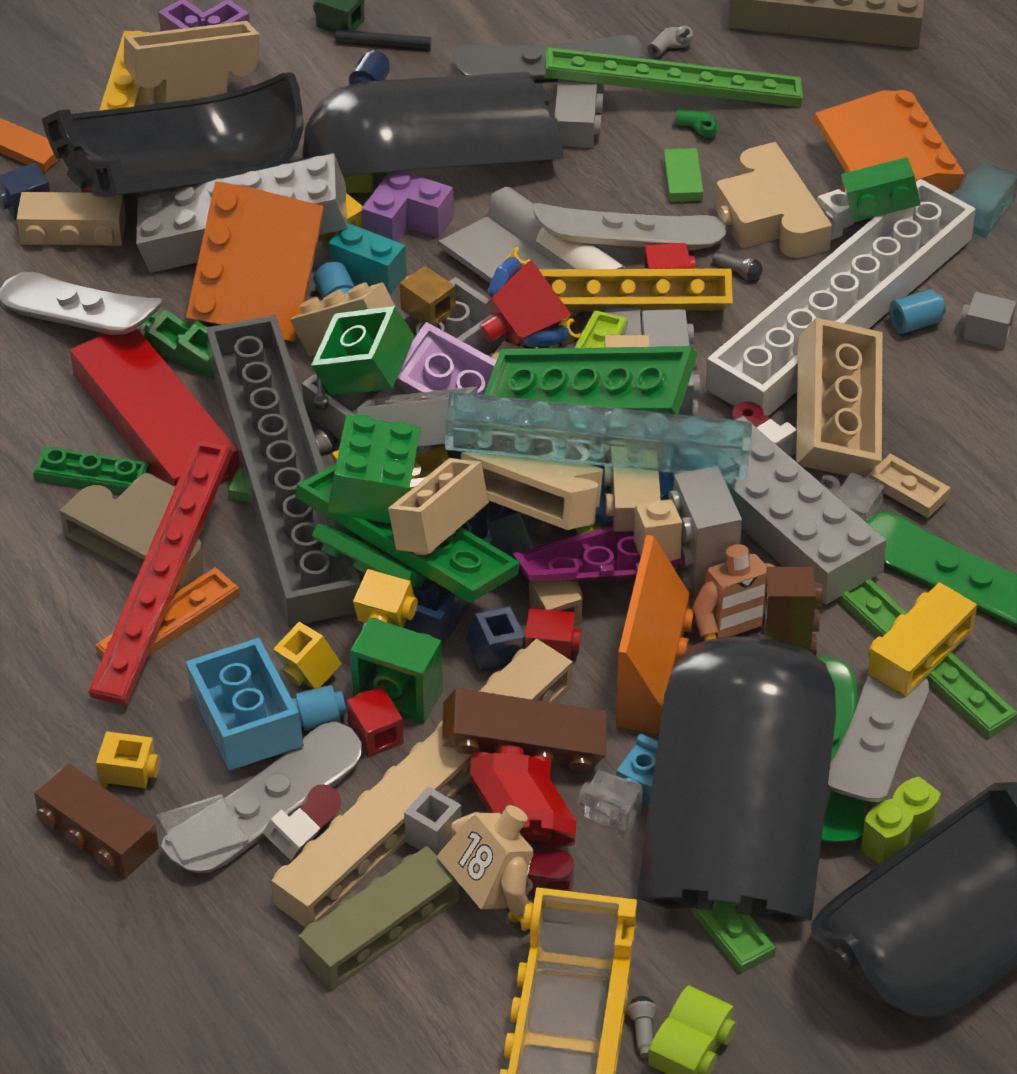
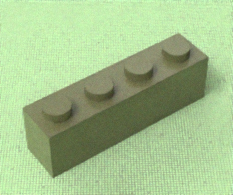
(378, 918)

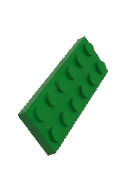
(602, 376)
(459, 563)

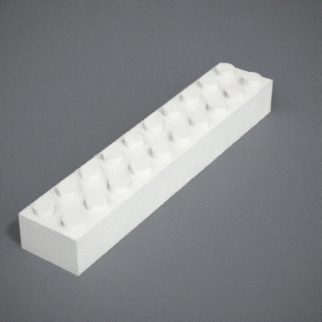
(847, 287)

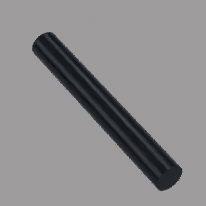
(383, 39)

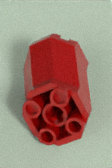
(526, 784)

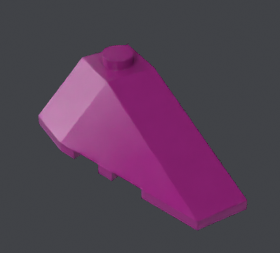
(585, 557)

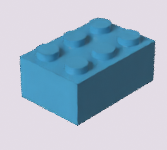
(244, 704)

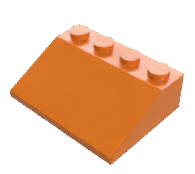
(888, 129)
(254, 257)
(651, 640)

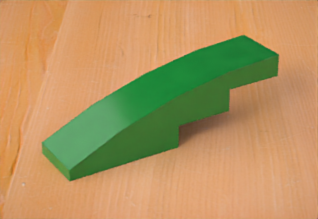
(178, 341)

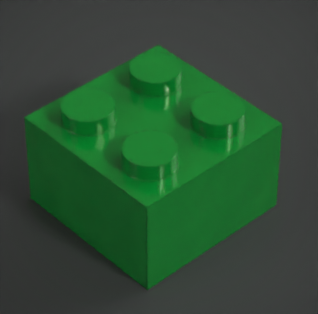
(363, 351)
(401, 662)

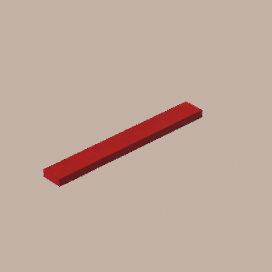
(160, 573)

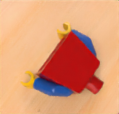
(525, 307)

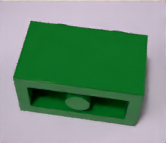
(880, 189)

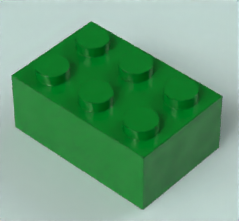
(372, 467)

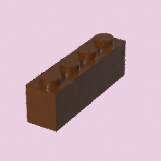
(553, 730)

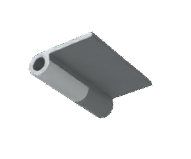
(514, 225)

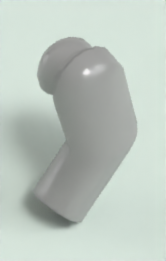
(670, 39)

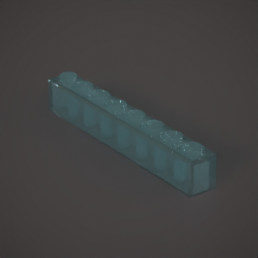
(596, 435)

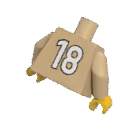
(491, 860)

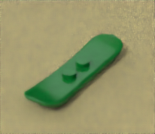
(933, 560)
(843, 814)

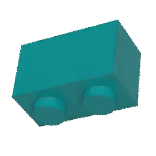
(369, 257)

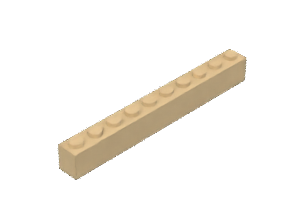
(375, 824)

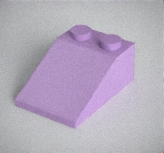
(443, 363)

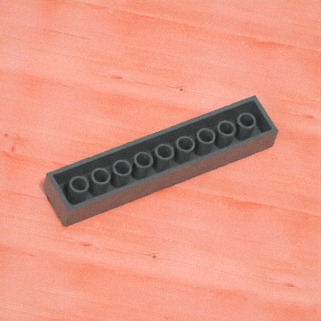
(275, 456)

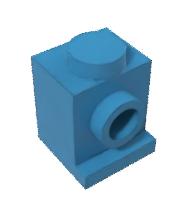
(640, 765)

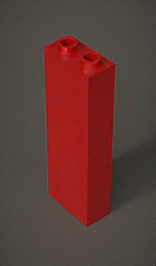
(147, 403)

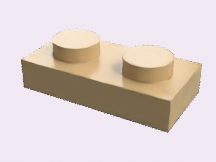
(910, 485)

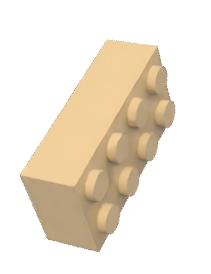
(839, 398)

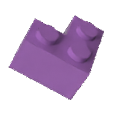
(185, 15)
(410, 203)

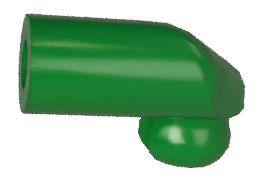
(701, 121)

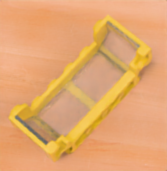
(572, 984)

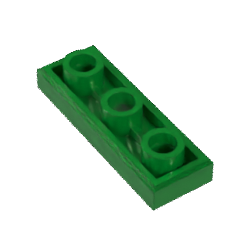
(87, 469)
(365, 556)

